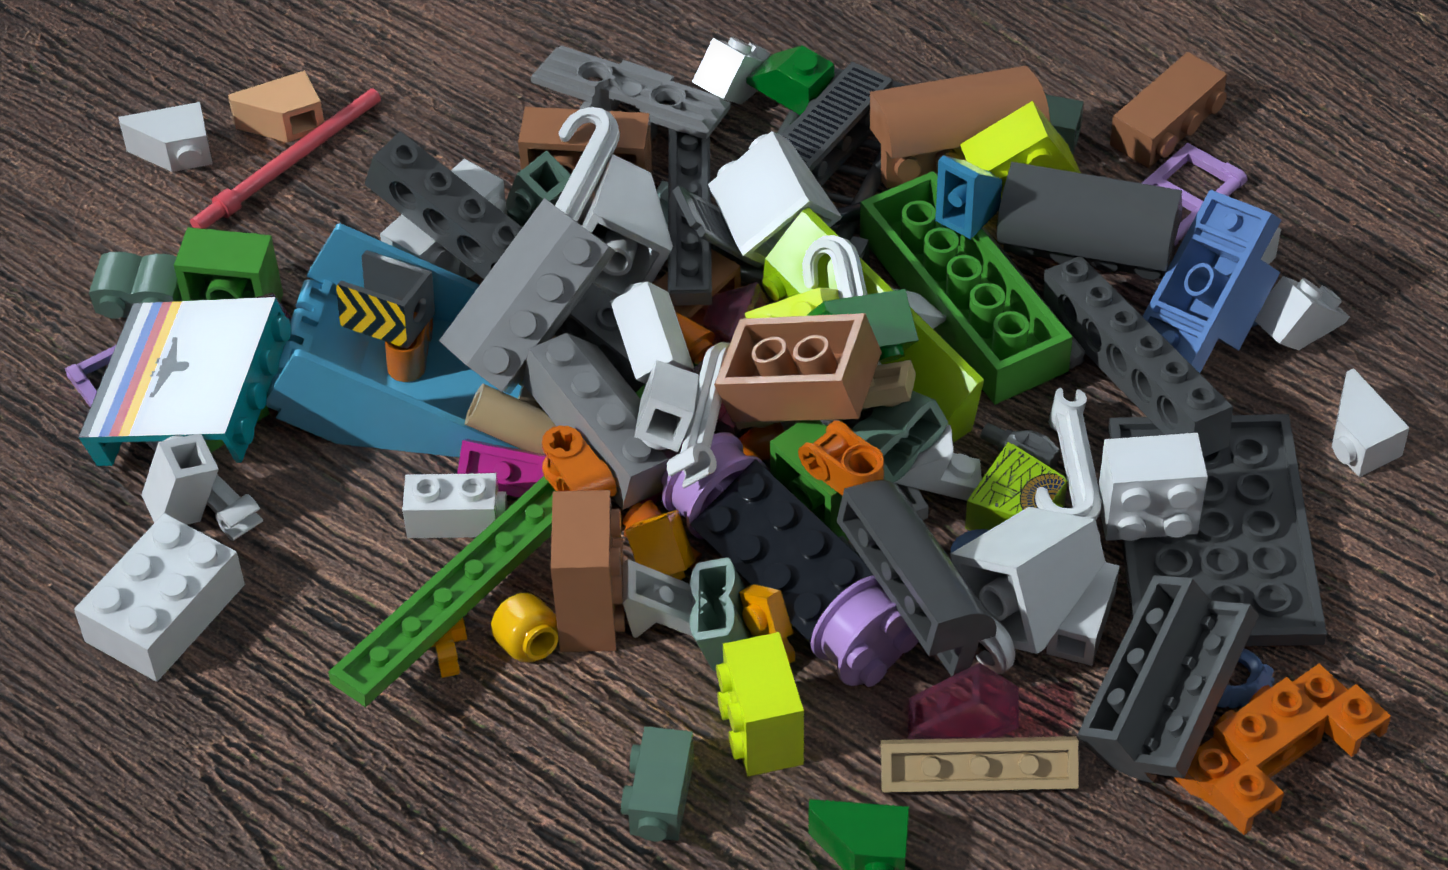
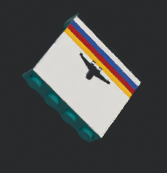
(187, 374)

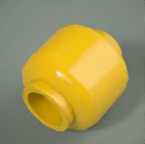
(525, 627)

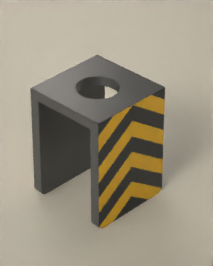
(388, 300)

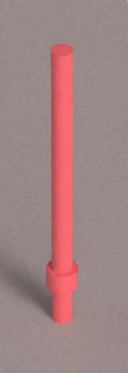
(230, 201)

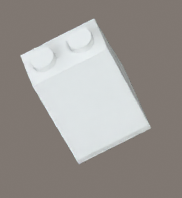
(766, 194)
(630, 220)
(1032, 571)

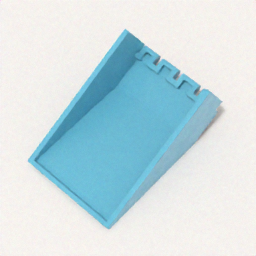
(339, 378)

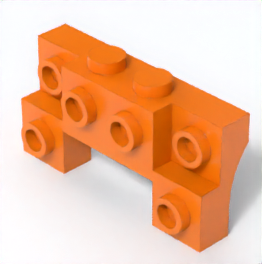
(1270, 734)

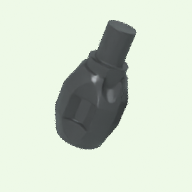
(1028, 440)

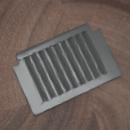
(709, 223)

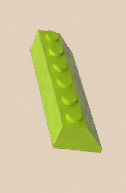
(938, 367)

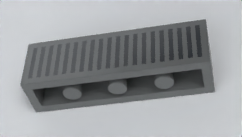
(836, 120)

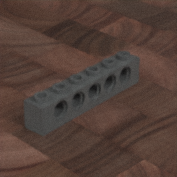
(1137, 356)

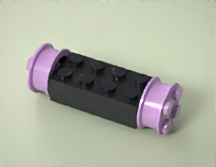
(788, 548)

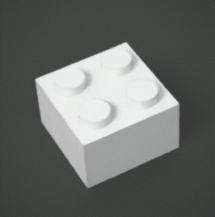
(1152, 486)

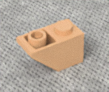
(278, 109)

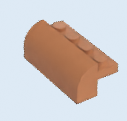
(935, 117)

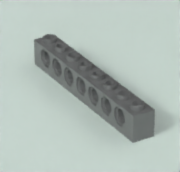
(478, 234)

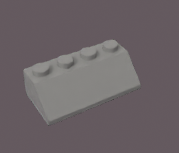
(526, 295)
(587, 393)

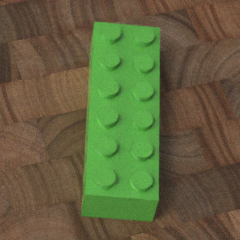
(987, 304)

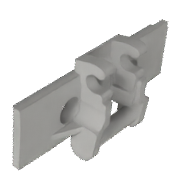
(627, 82)

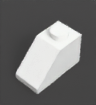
(168, 137)
(1366, 428)

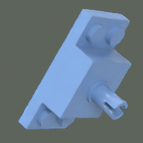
(1215, 279)

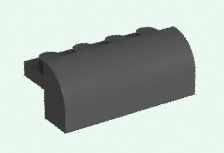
(1089, 216)
(915, 572)
(1166, 679)

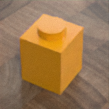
(661, 544)

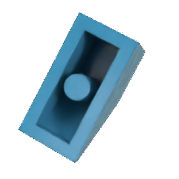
(965, 196)

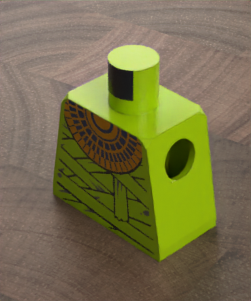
(1011, 488)

